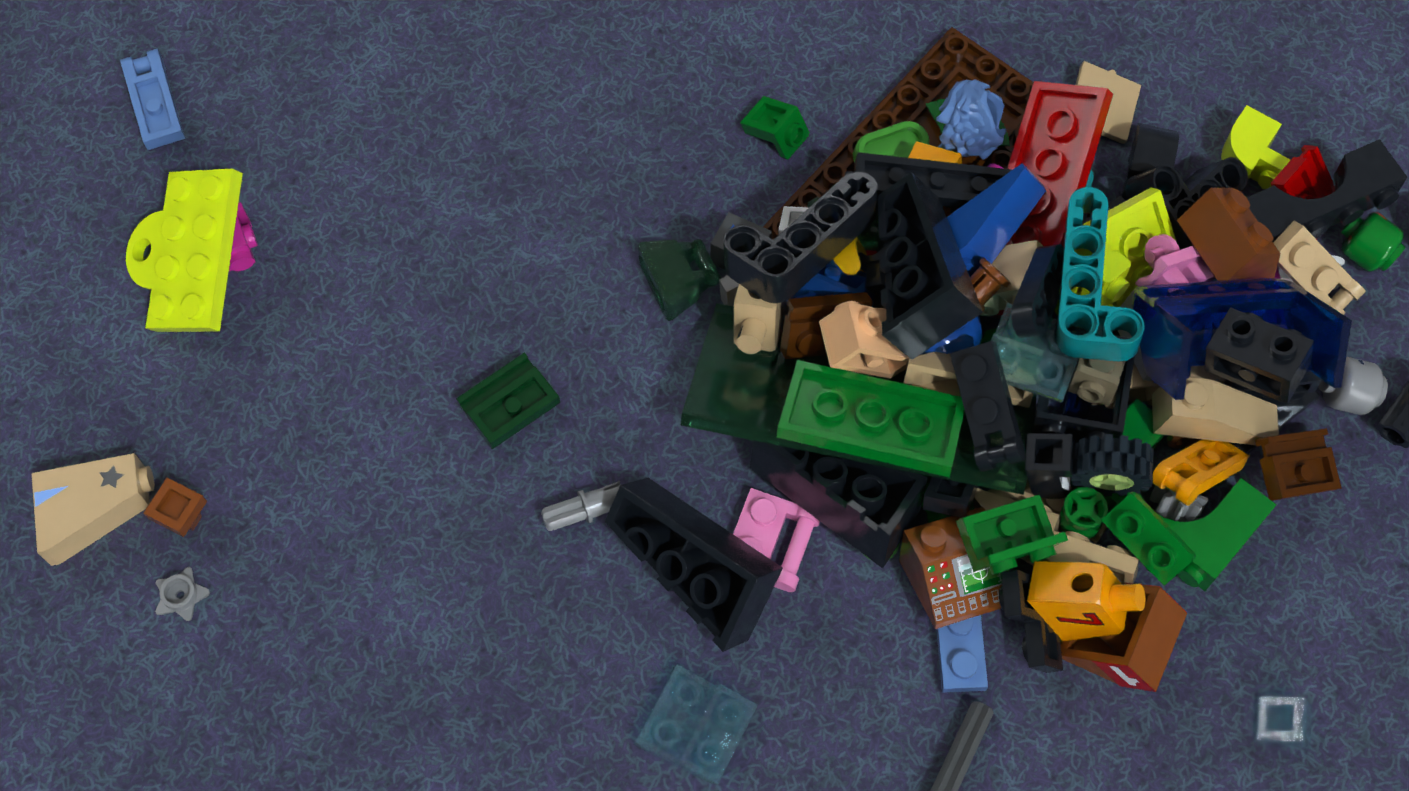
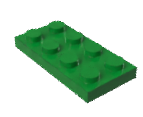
(872, 418)

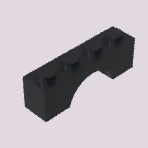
(1362, 181)

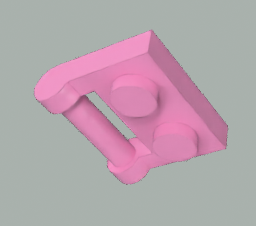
(761, 527)

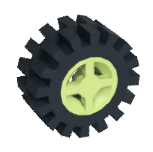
(1112, 465)

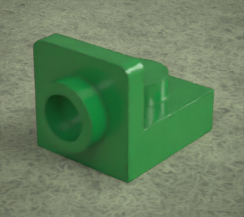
(778, 124)

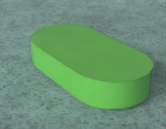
(893, 140)

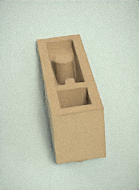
(1214, 413)

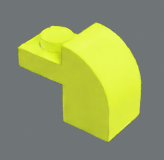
(1250, 144)

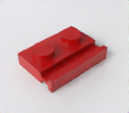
(1306, 176)

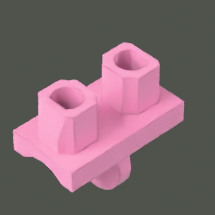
(1173, 264)

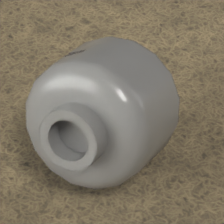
(1361, 388)

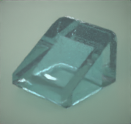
(1285, 721)

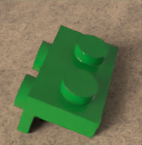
(1008, 533)
(1149, 538)

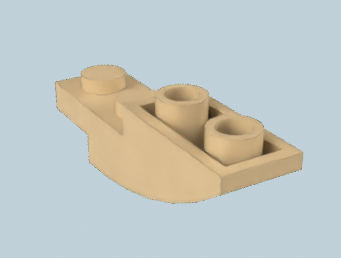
(1077, 547)

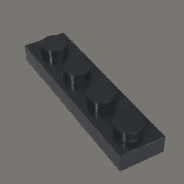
(951, 182)

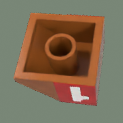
(1140, 651)

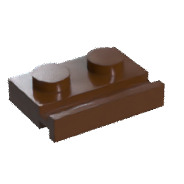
(801, 325)
(1298, 465)

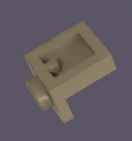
(1096, 380)

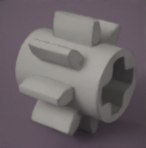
(1175, 510)

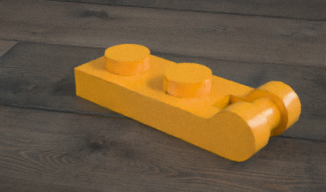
(1198, 468)

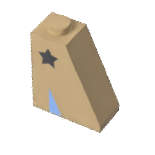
(86, 502)

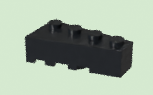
(924, 271)
(853, 498)
(696, 558)

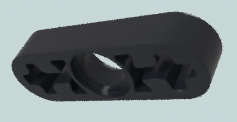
(1038, 292)

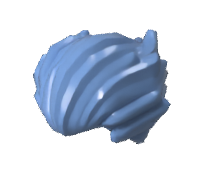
(971, 119)

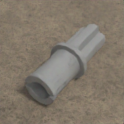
(579, 508)

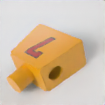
(1082, 599)

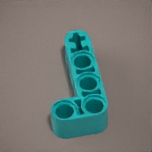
(1088, 273)

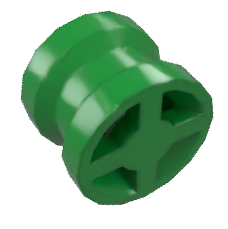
(1088, 504)

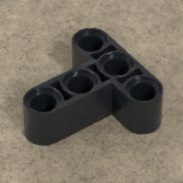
(1182, 195)

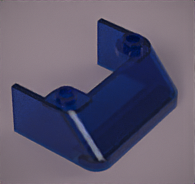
(1186, 315)

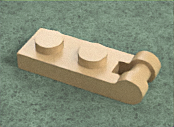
(1314, 268)

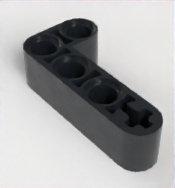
(784, 265)

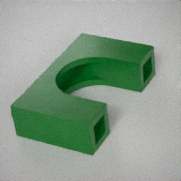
(1218, 534)

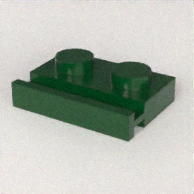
(508, 400)

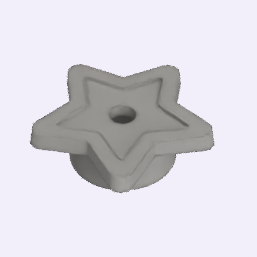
(172, 586)

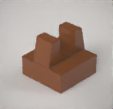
(176, 507)

